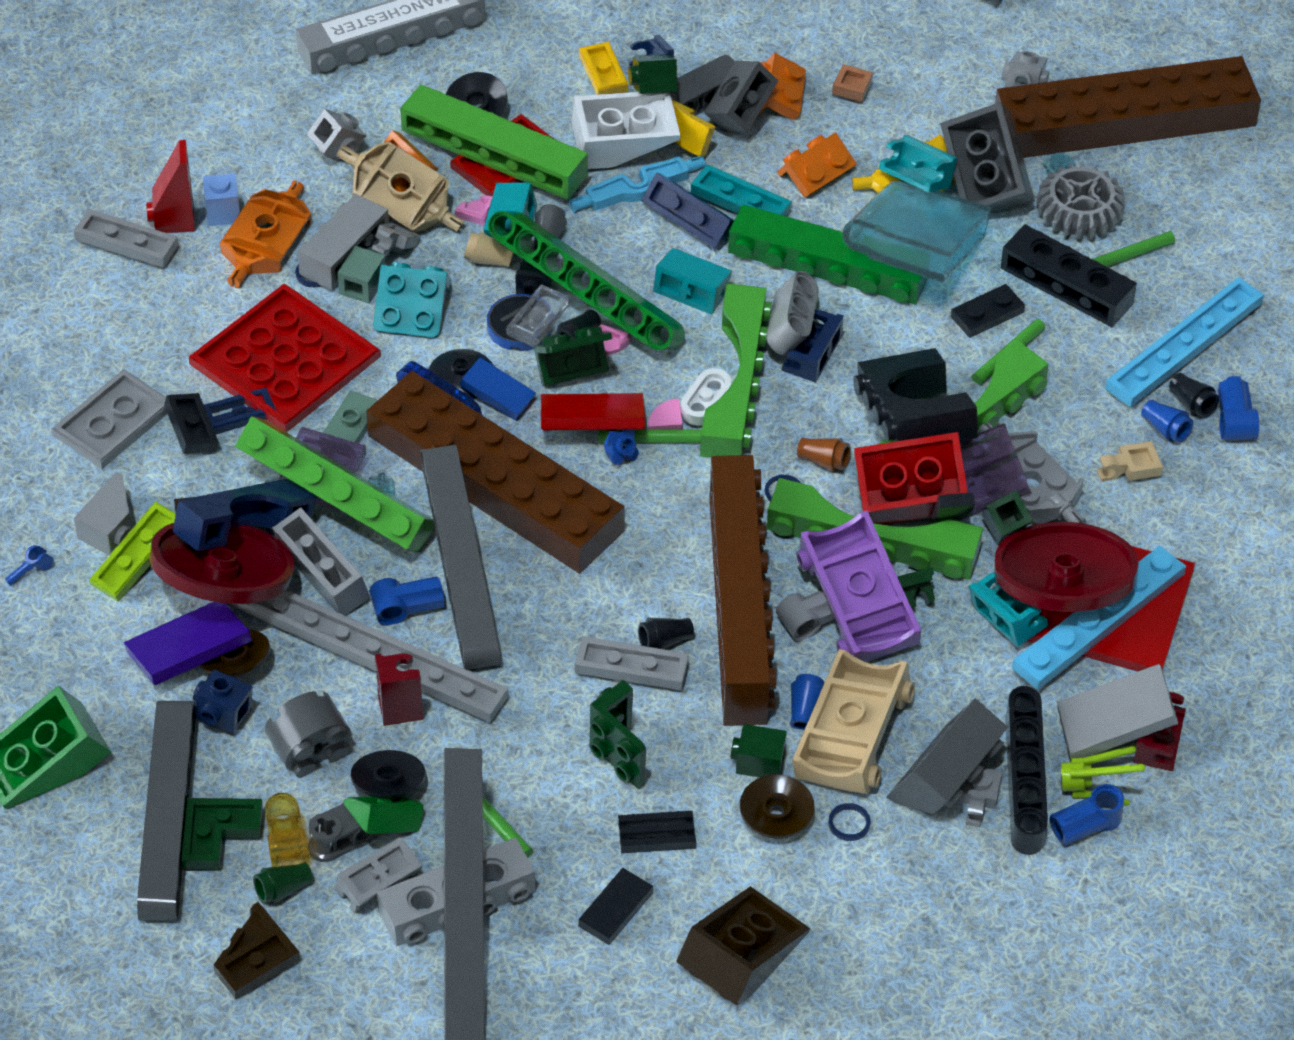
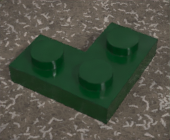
(211, 821)

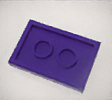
(187, 642)

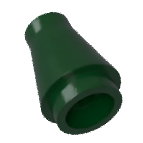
(279, 882)

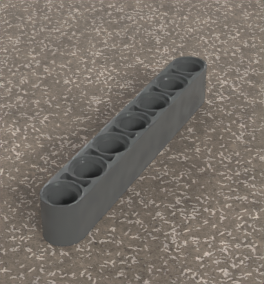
(460, 557)
(166, 811)

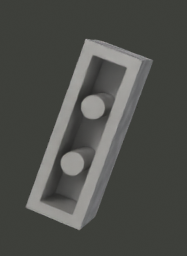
(328, 249)
(322, 562)

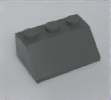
(988, 158)
(950, 760)

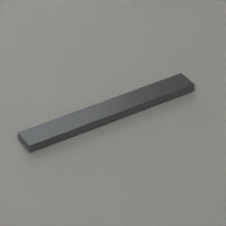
(463, 895)

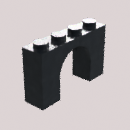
(890, 393)

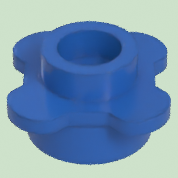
(621, 446)

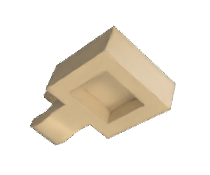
(1134, 460)

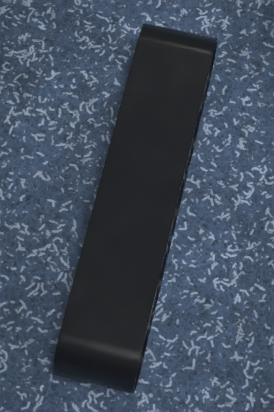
(1026, 722)

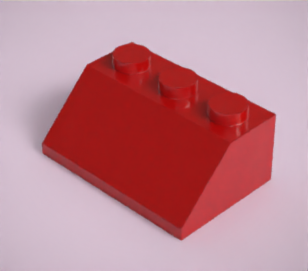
(907, 476)

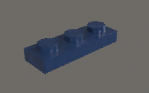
(688, 211)

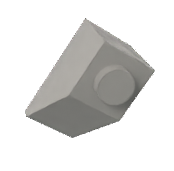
(105, 517)

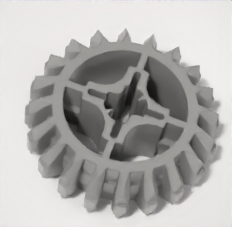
(1080, 202)

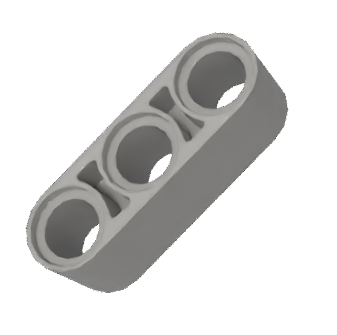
(792, 313)

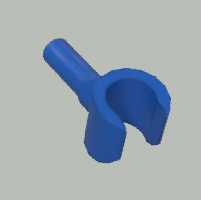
(35, 557)

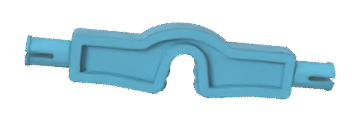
(622, 189)

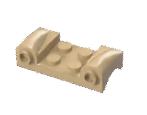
(850, 723)

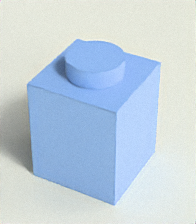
(221, 199)

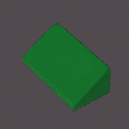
(385, 814)

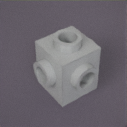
(1027, 65)
(334, 131)

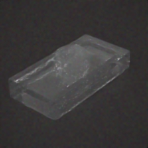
(538, 315)

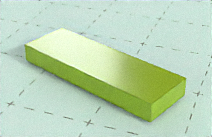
(132, 554)

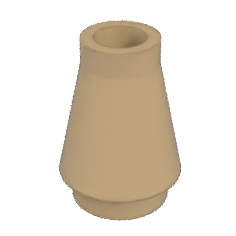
(487, 250)

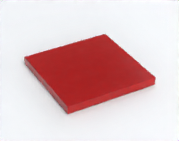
(289, 350)
(1143, 637)

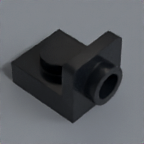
(530, 278)

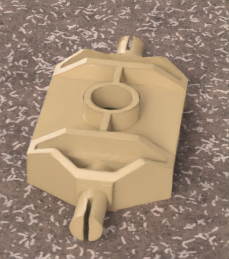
(415, 208)

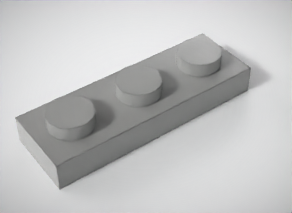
(126, 238)
(631, 663)

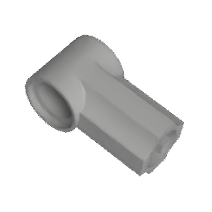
(804, 614)

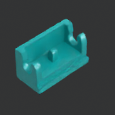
(919, 164)
(512, 198)
(691, 280)
(1006, 613)

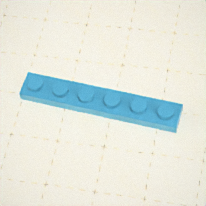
(1184, 342)
(1087, 628)

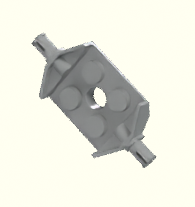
(1057, 489)

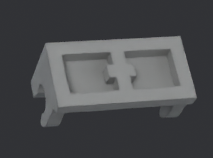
(377, 872)

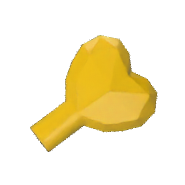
(876, 181)

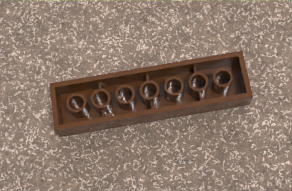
(1132, 106)
(500, 472)
(741, 591)

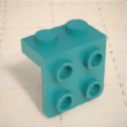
(410, 300)

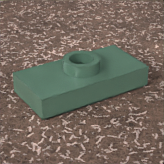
(351, 418)

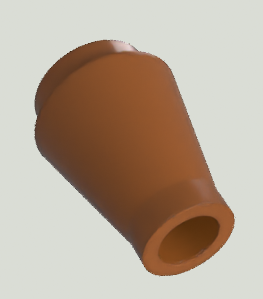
(826, 452)

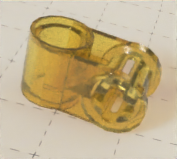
(285, 835)

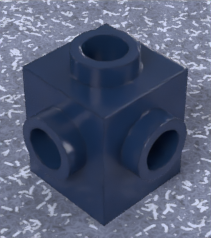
(222, 701)

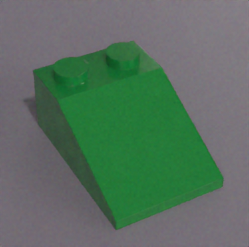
(48, 748)

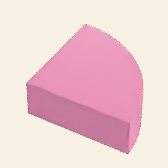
(474, 211)
(620, 339)
(666, 416)

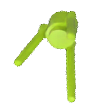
(1079, 772)

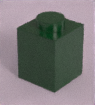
(653, 74)
(1006, 516)
(759, 751)

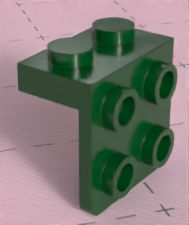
(572, 357)
(612, 734)

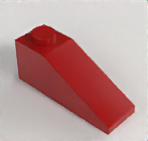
(172, 195)

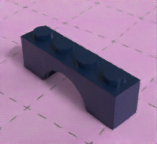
(208, 518)

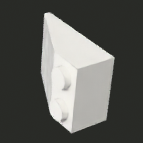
(623, 126)

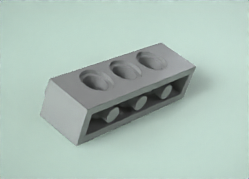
(400, 903)

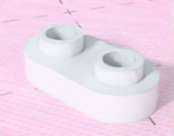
(702, 396)

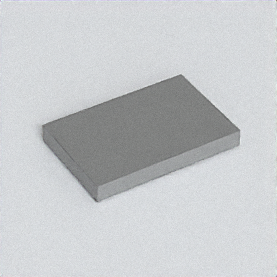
(111, 419)
(1117, 712)

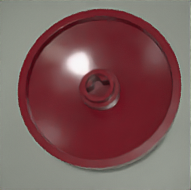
(1066, 566)
(242, 572)

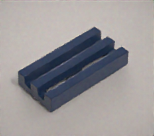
(239, 415)

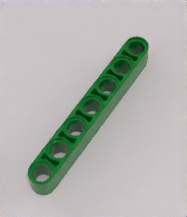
(600, 281)

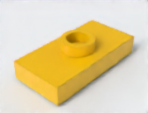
(603, 69)

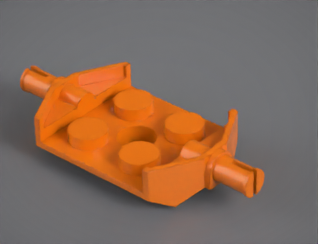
(262, 249)

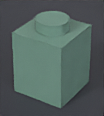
(360, 274)

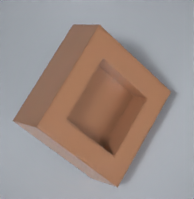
(852, 83)

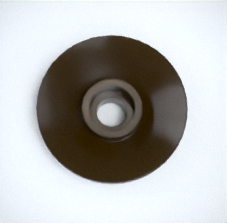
(241, 659)
(776, 794)

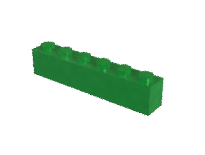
(819, 252)

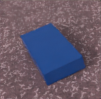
(498, 389)

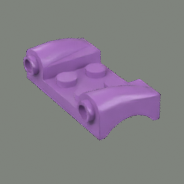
(860, 588)

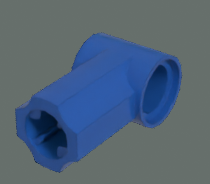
(1237, 417)
(396, 600)
(1087, 816)

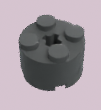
(308, 732)

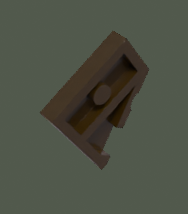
(255, 953)

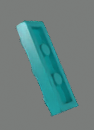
(732, 192)

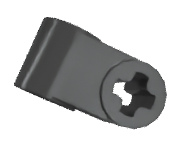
(339, 828)

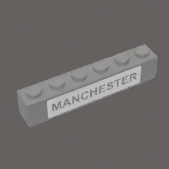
(382, 29)

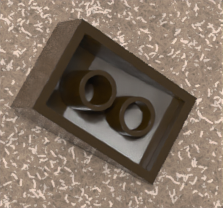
(741, 944)

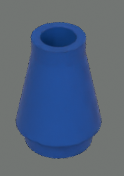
(1169, 421)
(803, 698)

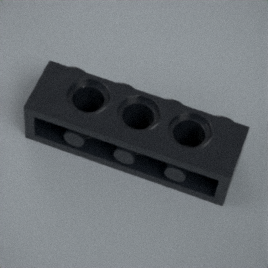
(1068, 275)

